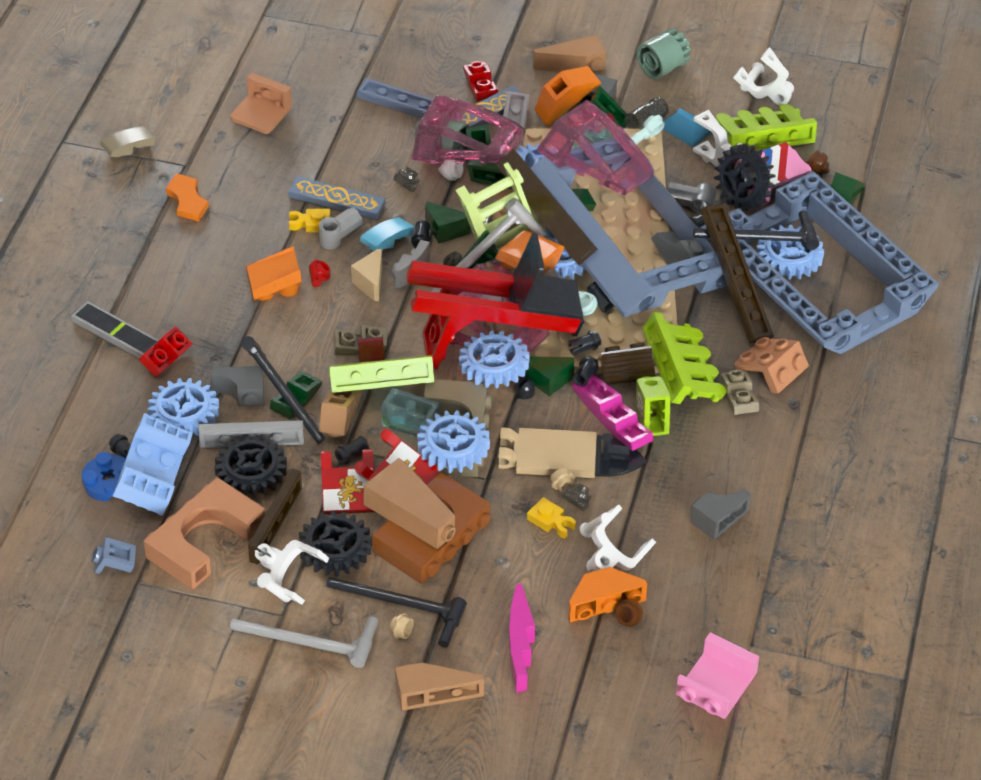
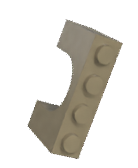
(464, 398)

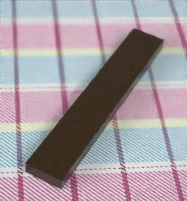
(550, 210)
(736, 272)

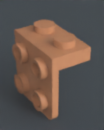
(264, 105)
(778, 360)

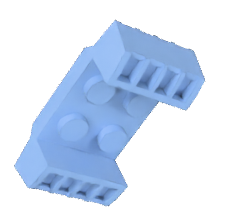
(152, 464)

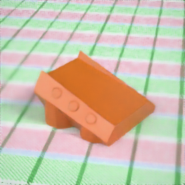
(512, 252)
(274, 275)

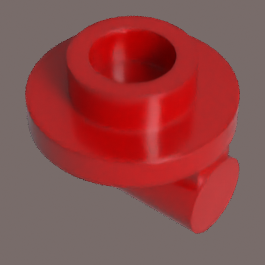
(319, 272)

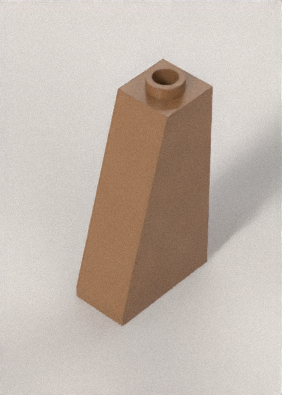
(410, 504)

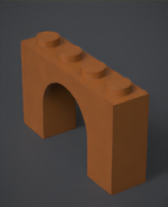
(416, 556)

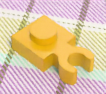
(309, 220)
(549, 516)

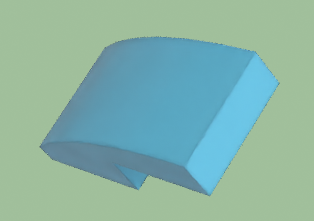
(385, 233)

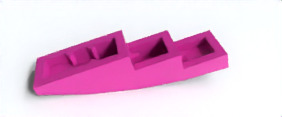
(613, 414)
(520, 635)

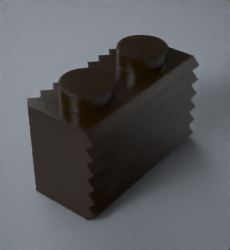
(627, 364)

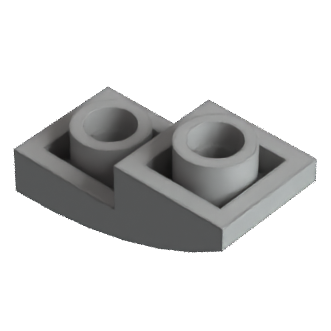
(400, 269)

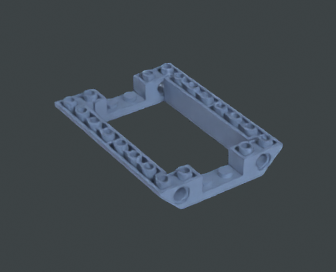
(608, 266)
(905, 280)

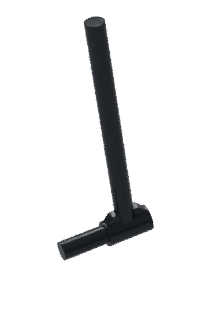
(806, 235)
(255, 351)
(451, 611)

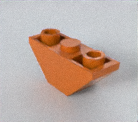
(564, 92)
(603, 591)

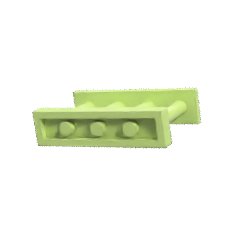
(477, 216)

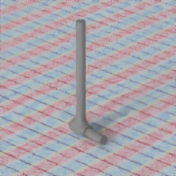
(516, 214)
(356, 652)

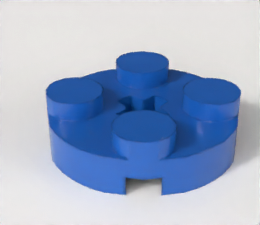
(96, 470)

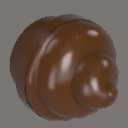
(819, 163)
(629, 612)

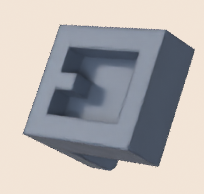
(114, 555)

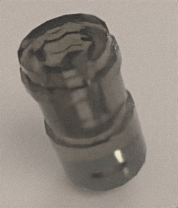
(637, 117)

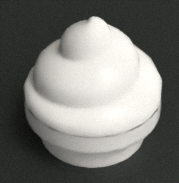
(451, 170)

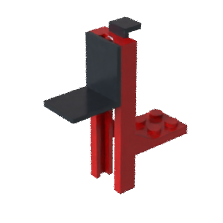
(536, 299)

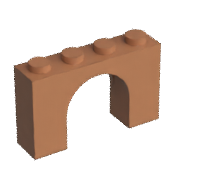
(213, 504)

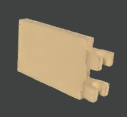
(548, 451)

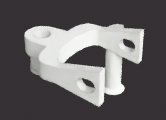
(778, 90)
(720, 139)
(607, 552)
(278, 562)

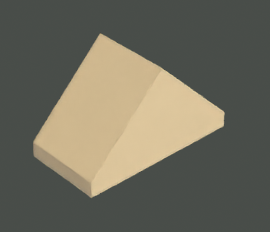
(367, 274)

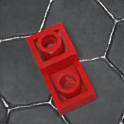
(480, 80)
(165, 351)

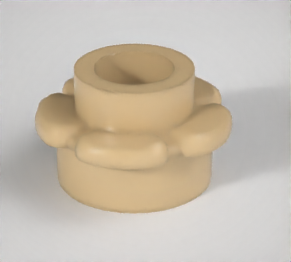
(561, 479)
(401, 626)

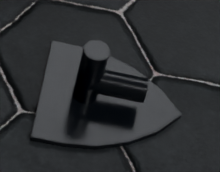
(615, 458)

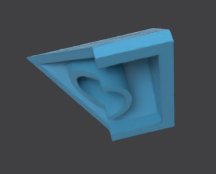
(685, 128)

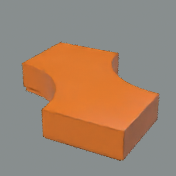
(184, 190)

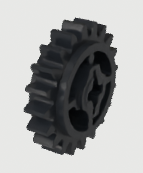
(750, 173)
(250, 462)
(335, 540)

